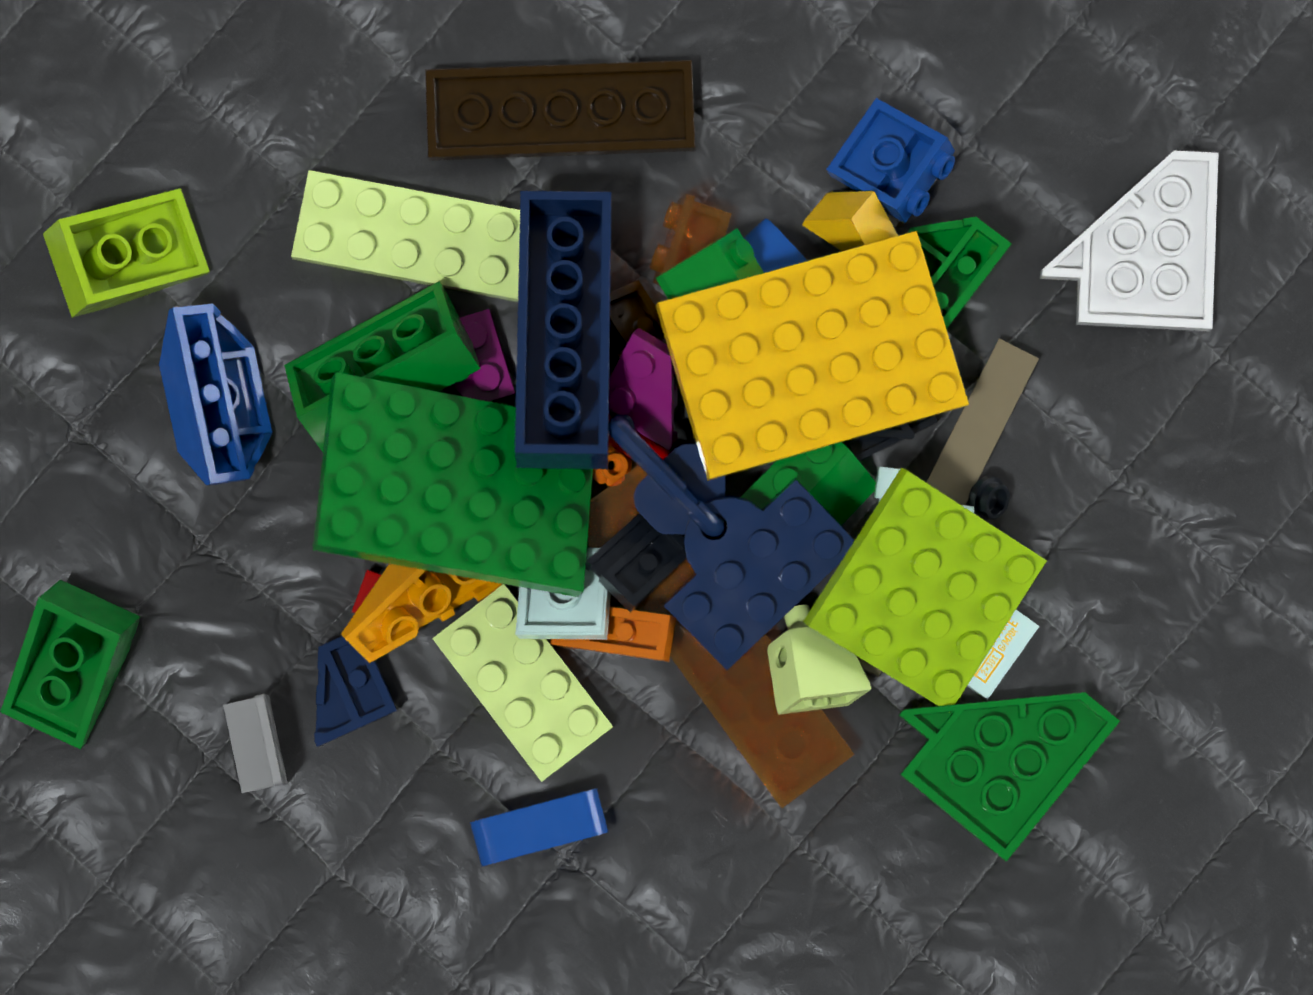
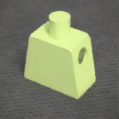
(811, 669)

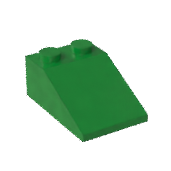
(69, 662)

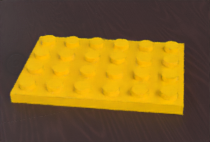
(811, 355)

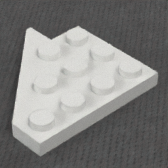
(1150, 252)

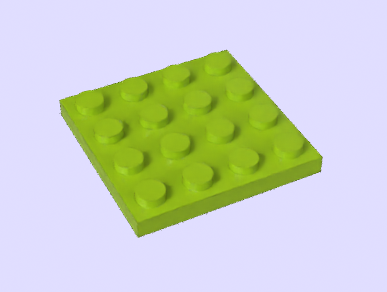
(924, 590)

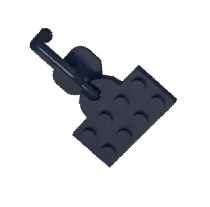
(752, 569)

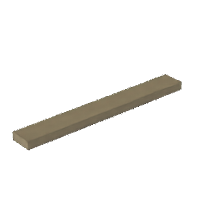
(979, 427)

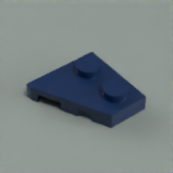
(347, 692)

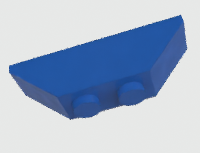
(213, 394)

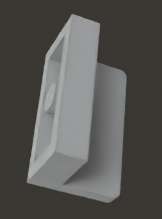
(255, 743)

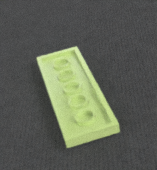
(409, 235)

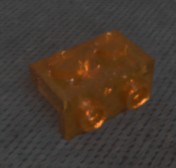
(690, 229)

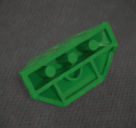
(959, 260)

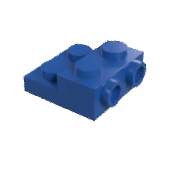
(894, 159)

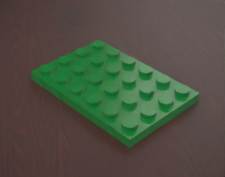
(439, 490)

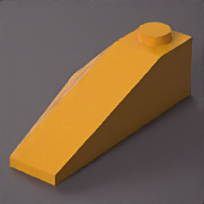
(404, 603)

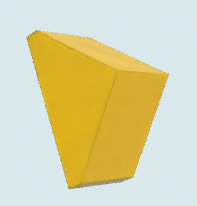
(850, 219)

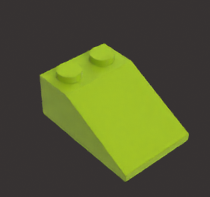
(125, 251)

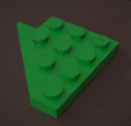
(1004, 760)

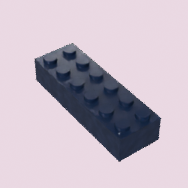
(563, 330)

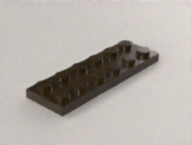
(560, 110)

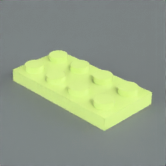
(522, 684)

